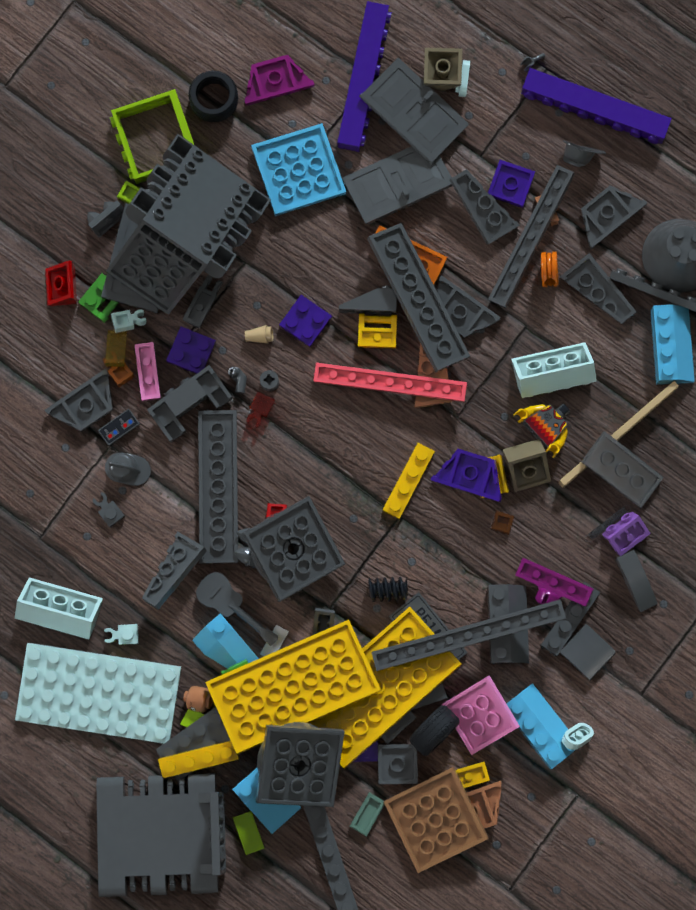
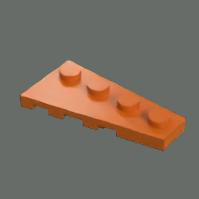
(430, 259)

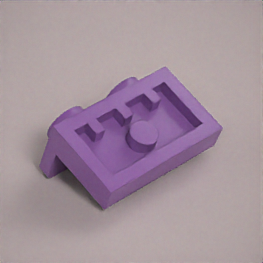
(626, 533)

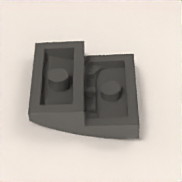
(588, 652)

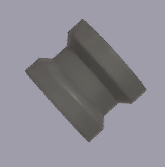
(269, 385)

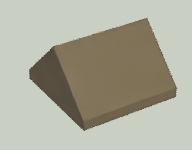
(443, 68)

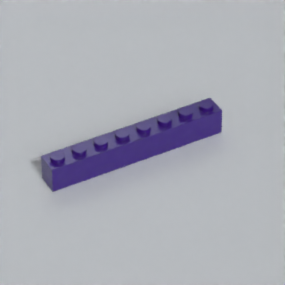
(363, 75)
(596, 106)

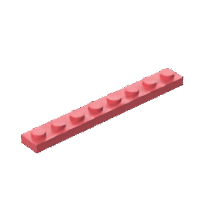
(390, 382)

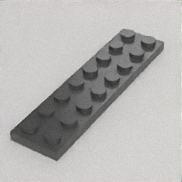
(418, 297)
(218, 486)

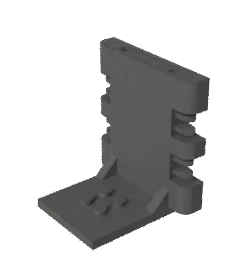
(185, 225)
(160, 835)

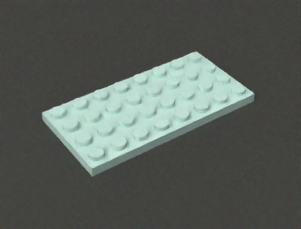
(98, 693)

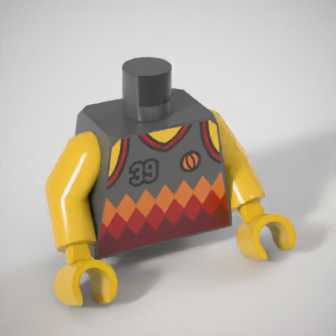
(546, 424)

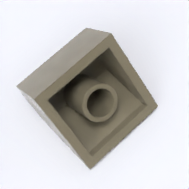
(527, 465)

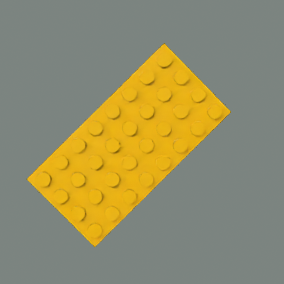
(293, 685)
(400, 688)

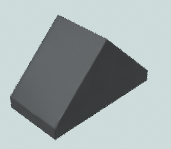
(323, 620)

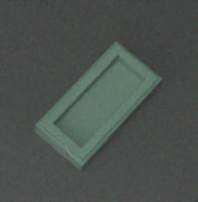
(367, 814)

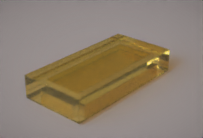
(116, 348)

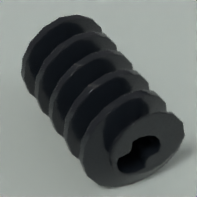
(388, 589)

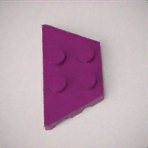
(275, 79)

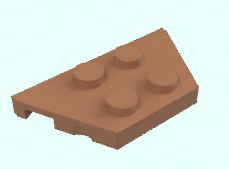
(487, 803)

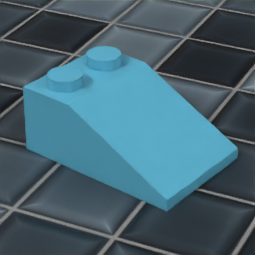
(270, 815)

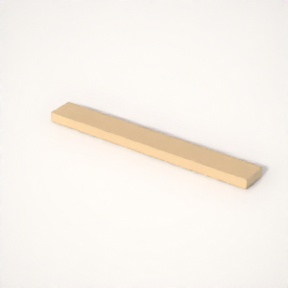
(625, 428)

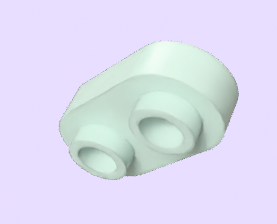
(462, 90)
(577, 736)

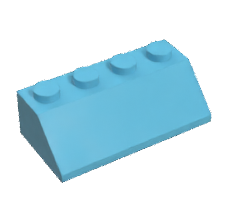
(672, 344)
(540, 725)

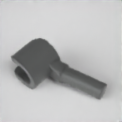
(530, 61)

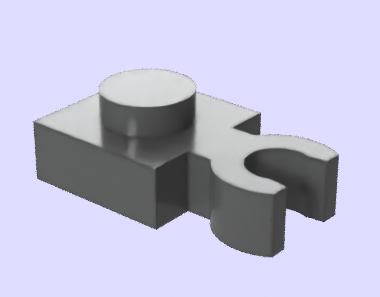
(110, 512)

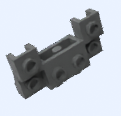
(185, 398)

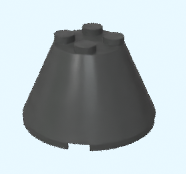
(671, 255)

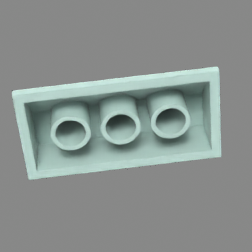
(554, 370)
(58, 608)

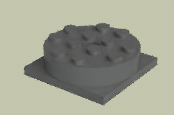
(313, 553)
(313, 779)

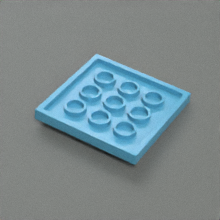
(298, 169)

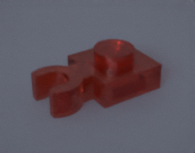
(261, 407)

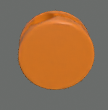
(549, 269)

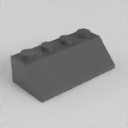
(501, 601)

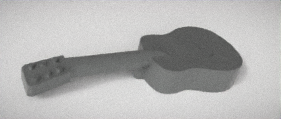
(218, 594)

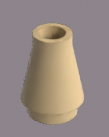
(260, 335)

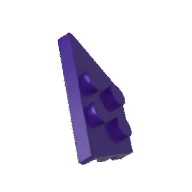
(471, 474)

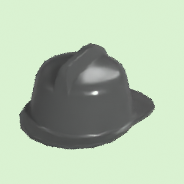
(579, 155)
(127, 469)

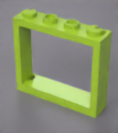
(138, 107)

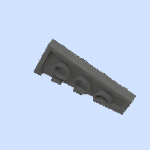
(483, 209)
(596, 286)
(178, 563)

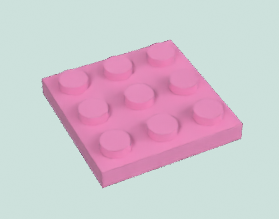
(481, 715)

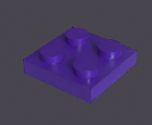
(511, 183)
(305, 321)
(190, 350)

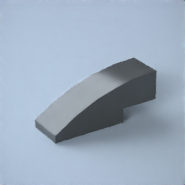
(636, 580)

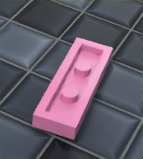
(147, 371)

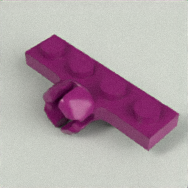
(552, 584)

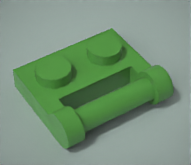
(92, 300)

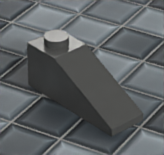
(378, 301)

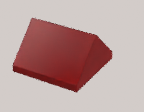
(61, 284)

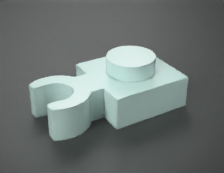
(125, 320)
(125, 635)

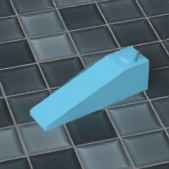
(223, 643)

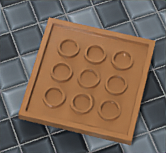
(436, 820)

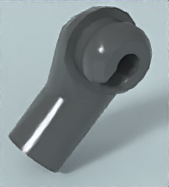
(239, 377)

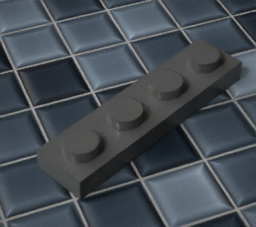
(564, 628)

